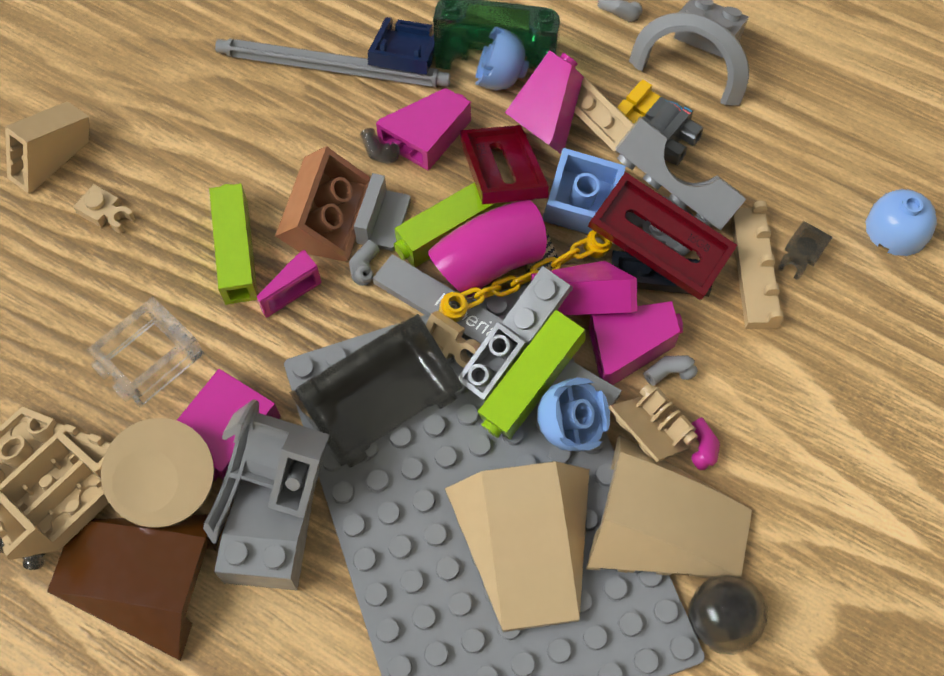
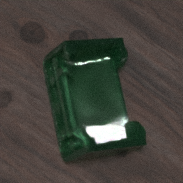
(468, 23)

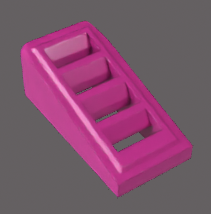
(291, 283)

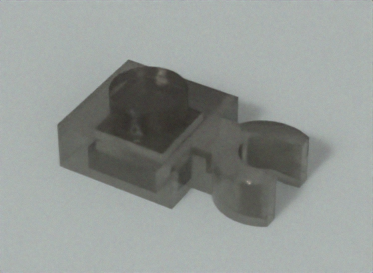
(804, 248)

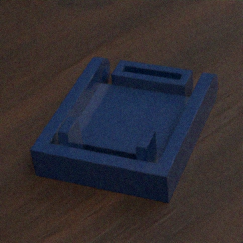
(403, 49)

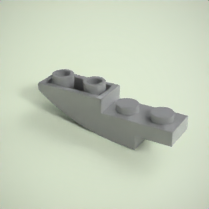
(514, 334)

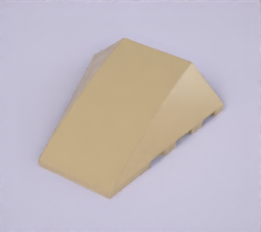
(46, 483)
(667, 521)
(527, 539)

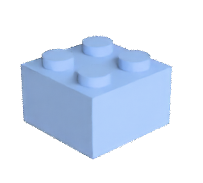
(580, 189)

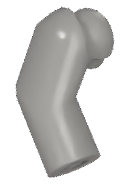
(623, 9)
(360, 263)
(671, 364)

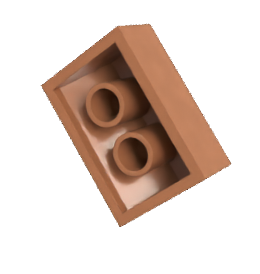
(324, 206)

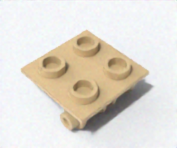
(646, 422)

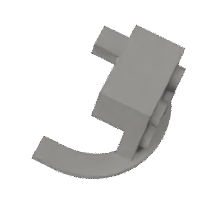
(707, 28)
(269, 455)

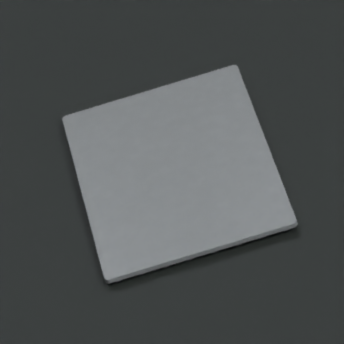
(417, 571)

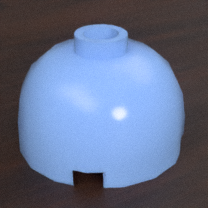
(501, 61)
(902, 222)
(574, 415)

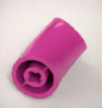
(491, 245)

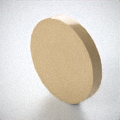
(157, 473)

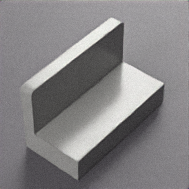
(380, 214)

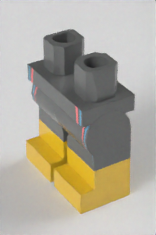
(665, 116)

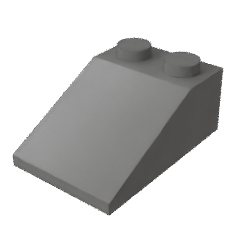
(260, 543)

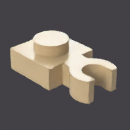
(101, 206)
(449, 338)

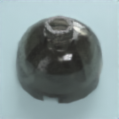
(728, 613)

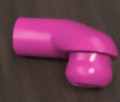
(708, 445)

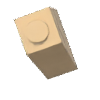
(44, 144)

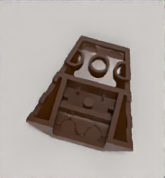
(135, 577)

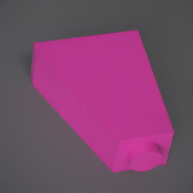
(549, 100)
(426, 126)
(597, 289)
(633, 339)

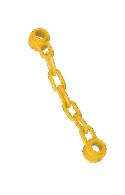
(591, 247)

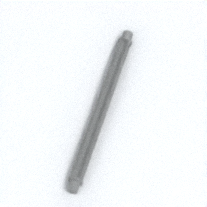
(325, 62)

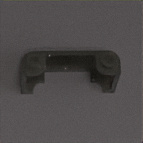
(377, 389)

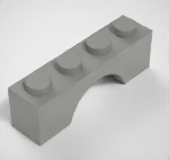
(712, 199)

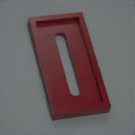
(520, 158)
(636, 197)

